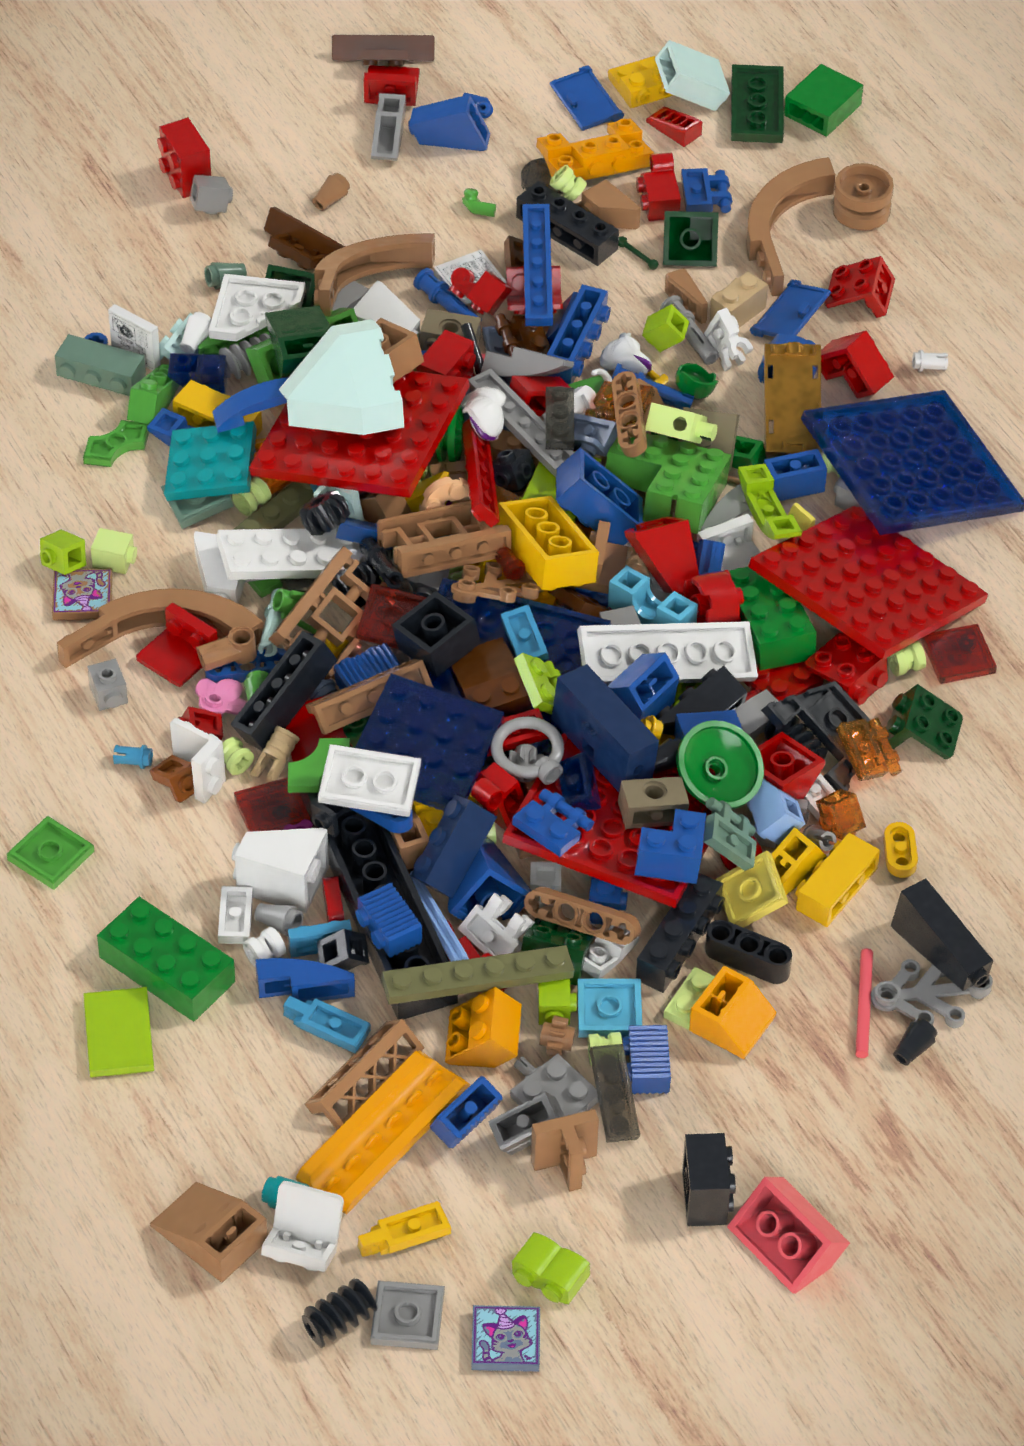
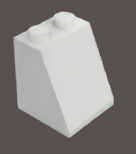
(282, 865)

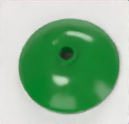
(732, 757)

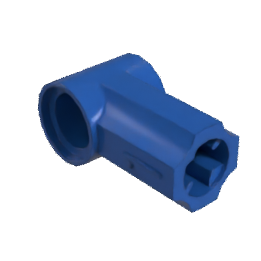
(709, 556)

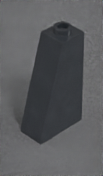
(940, 936)

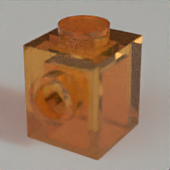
(840, 813)

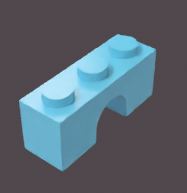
(633, 588)

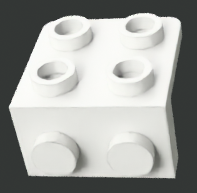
(738, 539)
(205, 755)
(304, 1227)

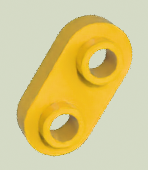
(902, 855)

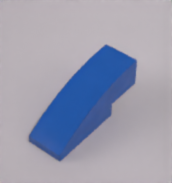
(303, 979)

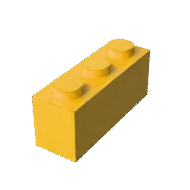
(199, 401)
(837, 879)

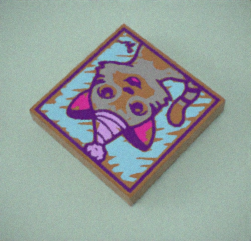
(81, 593)

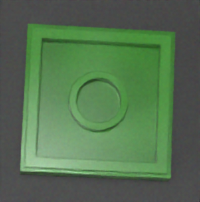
(50, 852)

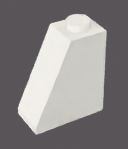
(382, 303)
(213, 570)

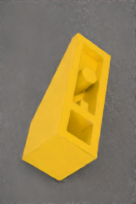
(796, 859)

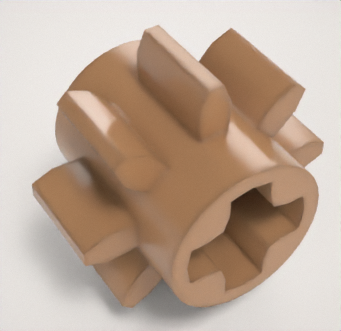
(557, 1036)

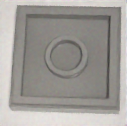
(407, 1315)

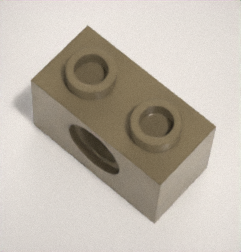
(437, 321)
(651, 801)

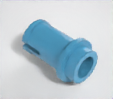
(133, 755)

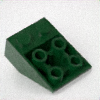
(295, 335)

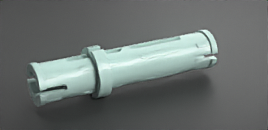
(272, 621)

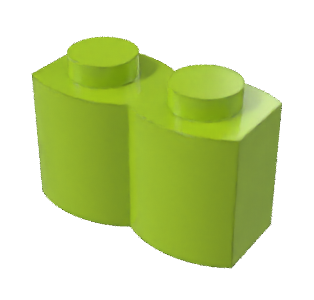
(550, 1268)

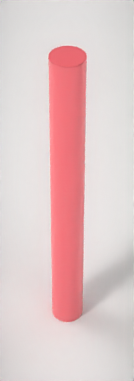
(864, 1003)

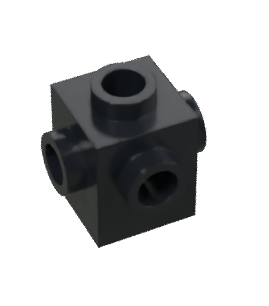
(513, 469)

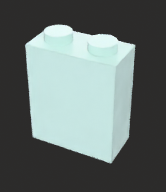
(692, 75)

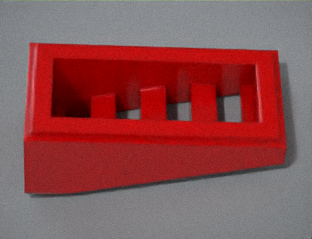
(686, 130)

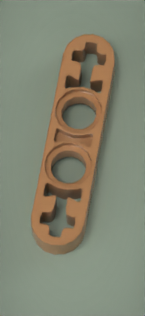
(628, 414)
(581, 920)

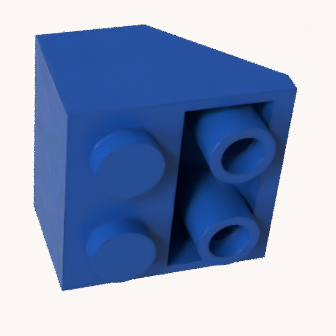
(647, 684)

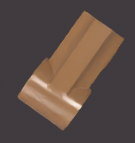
(237, 647)

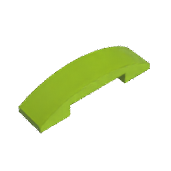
(764, 504)

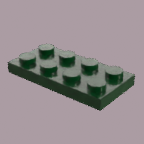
(757, 103)

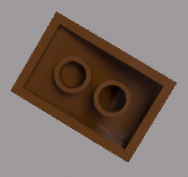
(492, 678)

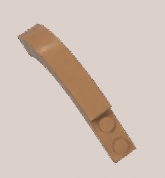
(780, 194)
(369, 258)
(146, 611)

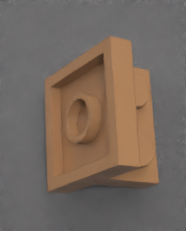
(610, 559)
(566, 1143)

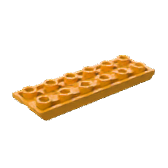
(382, 1129)

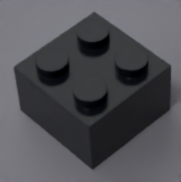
(436, 633)
(707, 1179)

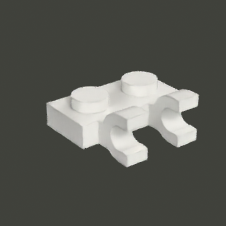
(724, 338)
(488, 933)

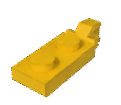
(405, 1230)

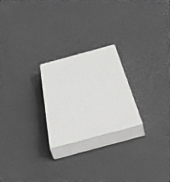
(369, 780)

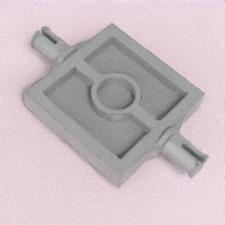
(557, 1079)

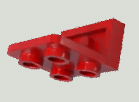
(849, 665)

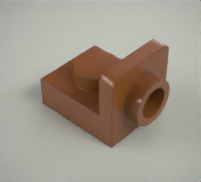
(176, 775)

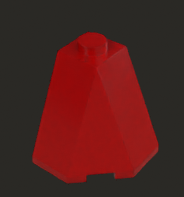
(666, 551)

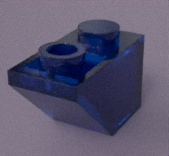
(201, 368)

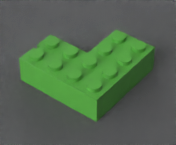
(675, 472)

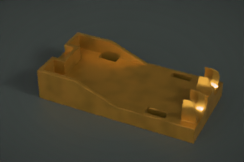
(789, 395)

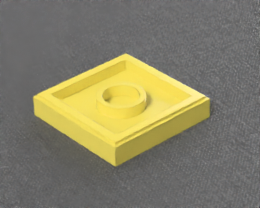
(752, 892)

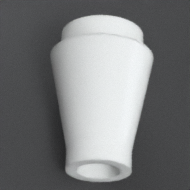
(195, 332)

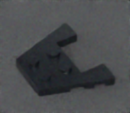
(822, 712)

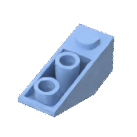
(775, 813)

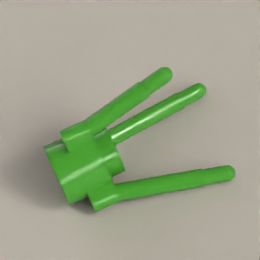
(284, 601)

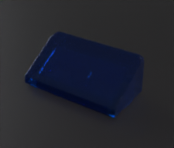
(579, 782)

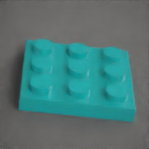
(209, 462)

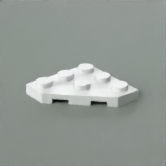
(245, 301)

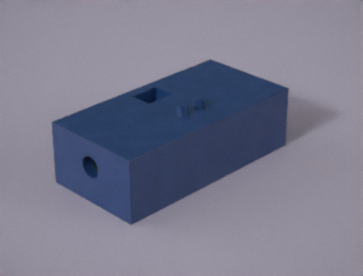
(603, 727)

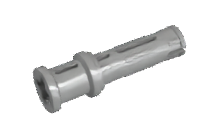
(694, 334)

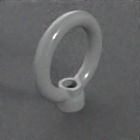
(546, 768)

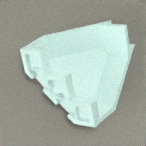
(345, 383)

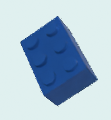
(597, 495)

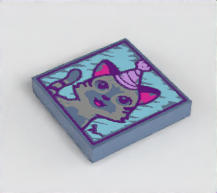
(506, 1338)

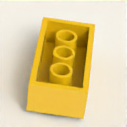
(549, 543)

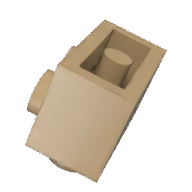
(742, 297)

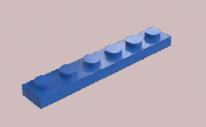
(537, 265)

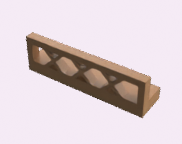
(361, 698)
(355, 1068)

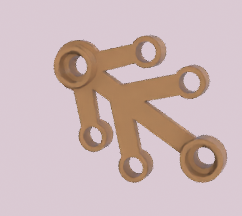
(504, 590)

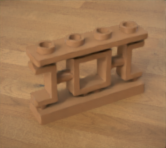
(422, 554)
(316, 601)

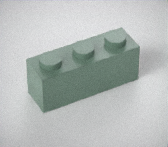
(99, 364)

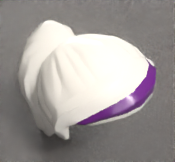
(626, 352)
(485, 411)

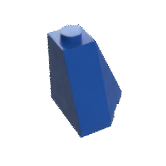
(489, 875)

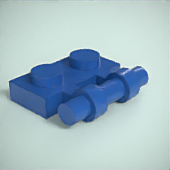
(698, 193)
(547, 828)

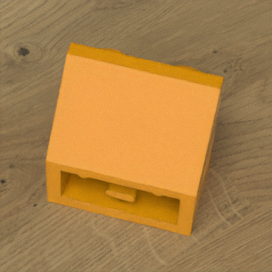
(731, 1013)
(484, 1030)

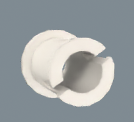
(929, 361)

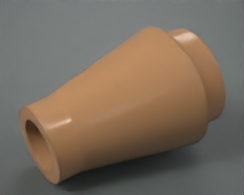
(332, 190)

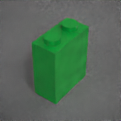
(823, 100)

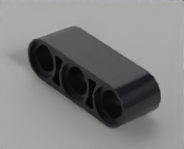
(748, 951)

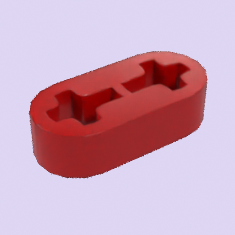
(332, 899)

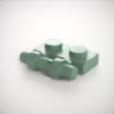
(730, 834)

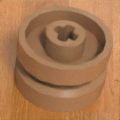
(863, 196)

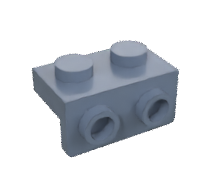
(594, 434)

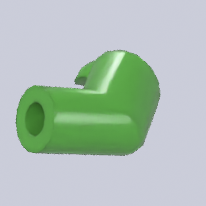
(475, 206)

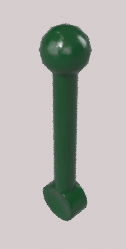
(653, 264)

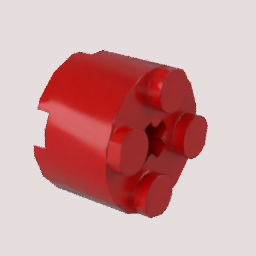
(716, 597)

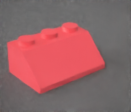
(787, 1233)

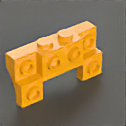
(600, 156)

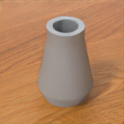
(279, 917)

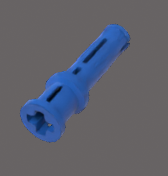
(439, 293)
(668, 395)

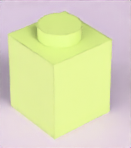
(113, 551)

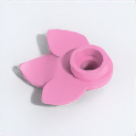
(220, 696)

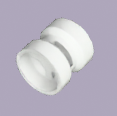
(265, 946)

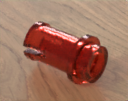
(512, 567)

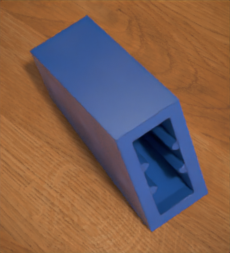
(450, 125)

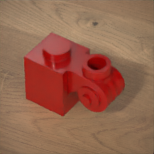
(485, 294)

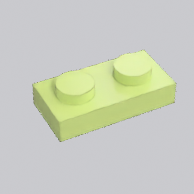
(680, 1006)

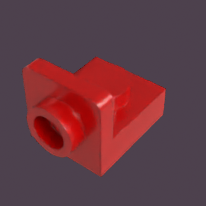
(204, 720)

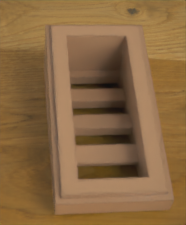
(681, 284)

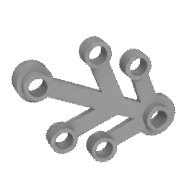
(925, 993)

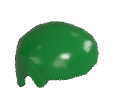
(695, 381)

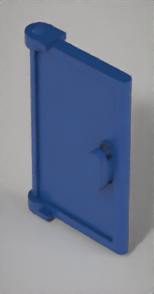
(586, 99)
(791, 310)

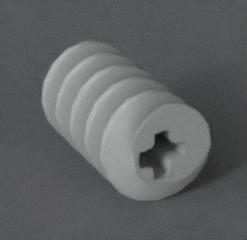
(237, 357)

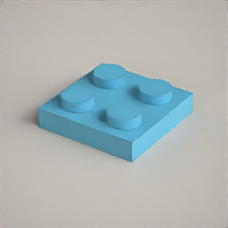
(608, 1006)

